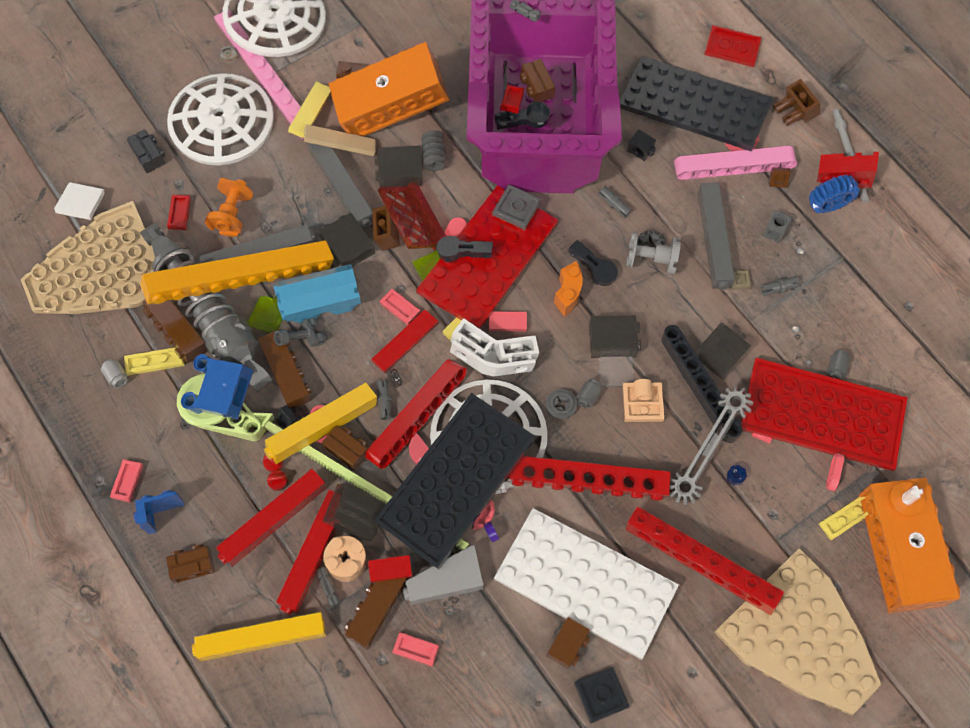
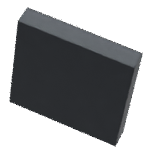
(601, 695)

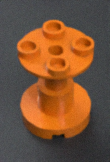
(225, 218)

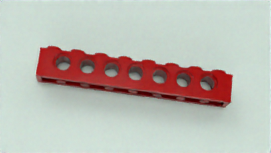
(659, 479)
(704, 561)

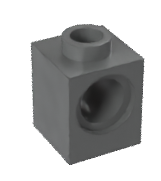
(776, 232)

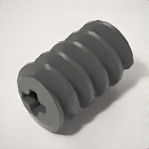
(433, 150)

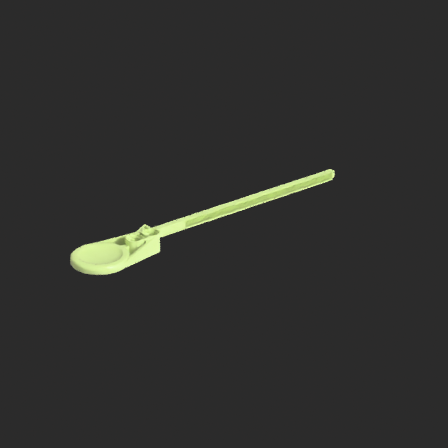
(263, 422)

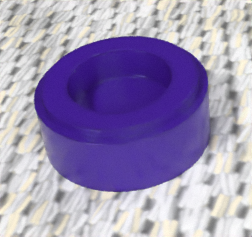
(491, 532)

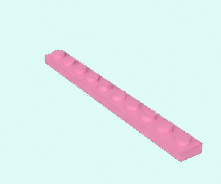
(263, 72)

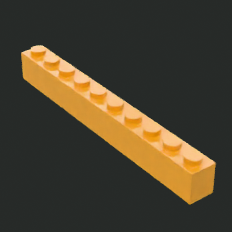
(235, 272)

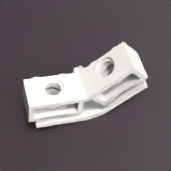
(491, 355)

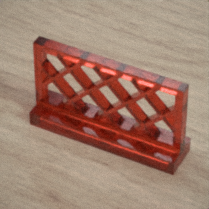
(420, 212)

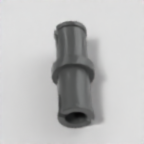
(615, 202)
(780, 286)
(383, 399)

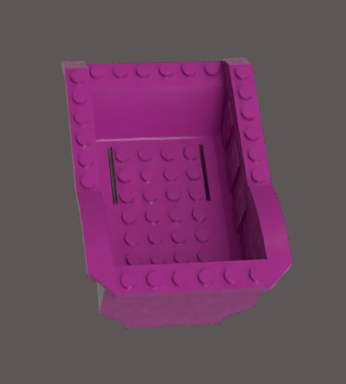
(585, 117)

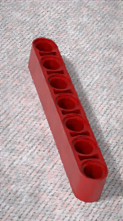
(415, 414)

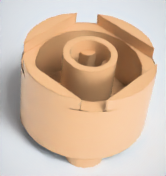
(352, 567)

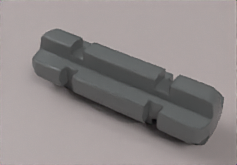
(525, 10)
(328, 586)

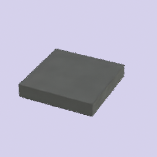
(516, 207)

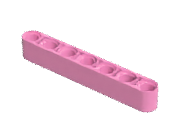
(734, 162)

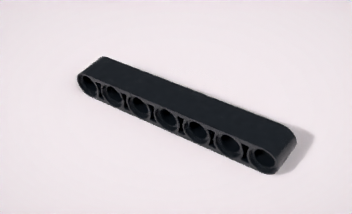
(699, 374)

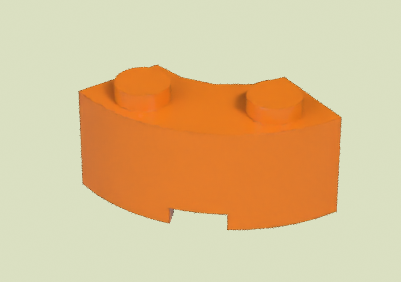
(571, 284)

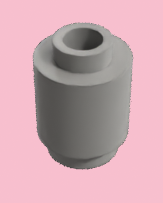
(114, 373)

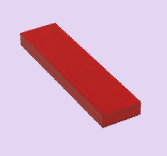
(404, 341)

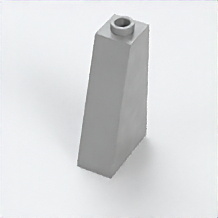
(456, 576)

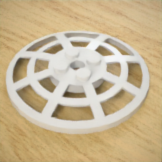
(277, 19)
(222, 124)
(513, 406)

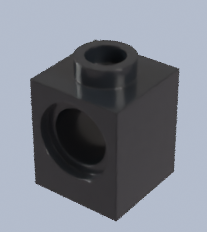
(642, 145)

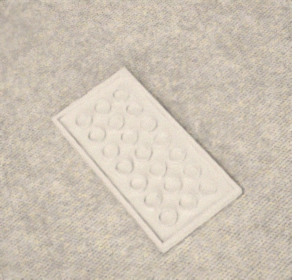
(587, 583)

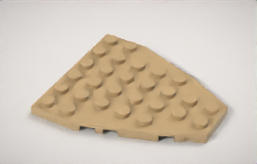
(94, 268)
(806, 640)

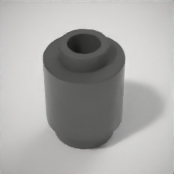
(838, 364)
(589, 393)

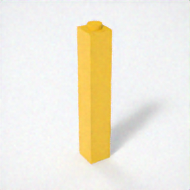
(320, 423)
(259, 637)

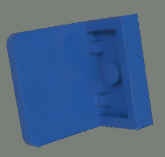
(152, 504)

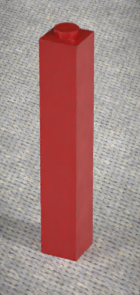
(271, 518)
(307, 562)

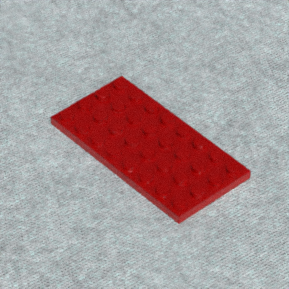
(475, 286)
(825, 414)

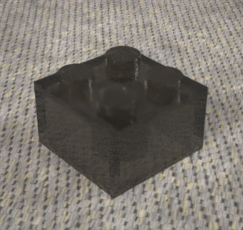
(722, 351)

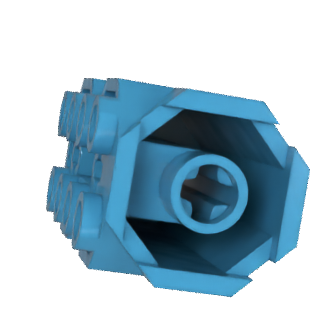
(317, 293)

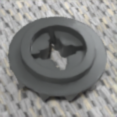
(654, 237)
(563, 396)

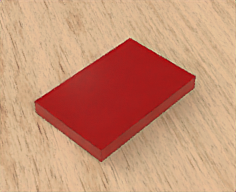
(733, 46)

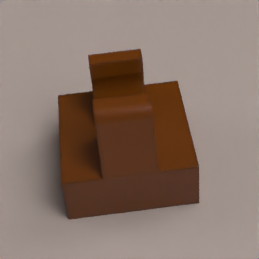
(779, 177)

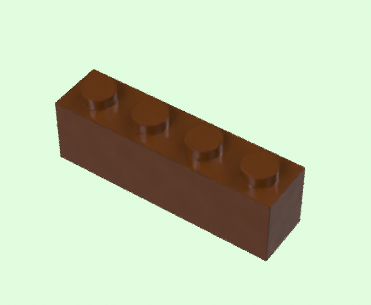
(176, 329)
(285, 371)
(373, 611)

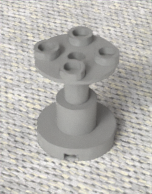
(660, 254)

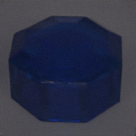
(736, 475)

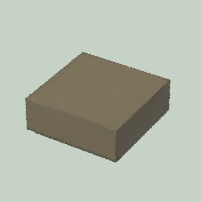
(741, 281)

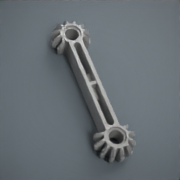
(711, 444)

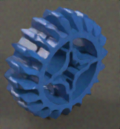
(834, 194)

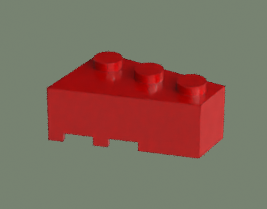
(860, 167)

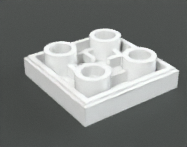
(79, 201)

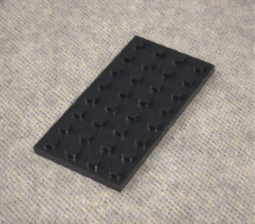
(696, 103)
(455, 480)

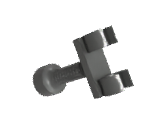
(281, 337)

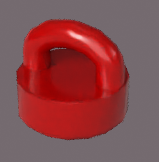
(270, 465)
(277, 480)

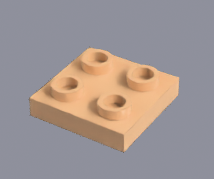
(643, 401)

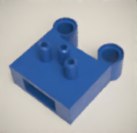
(221, 389)

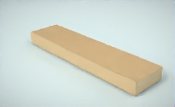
(339, 140)

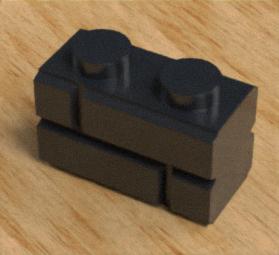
(146, 151)

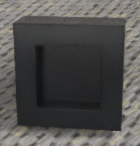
(286, 417)

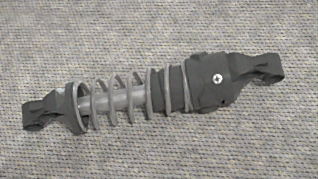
(223, 331)

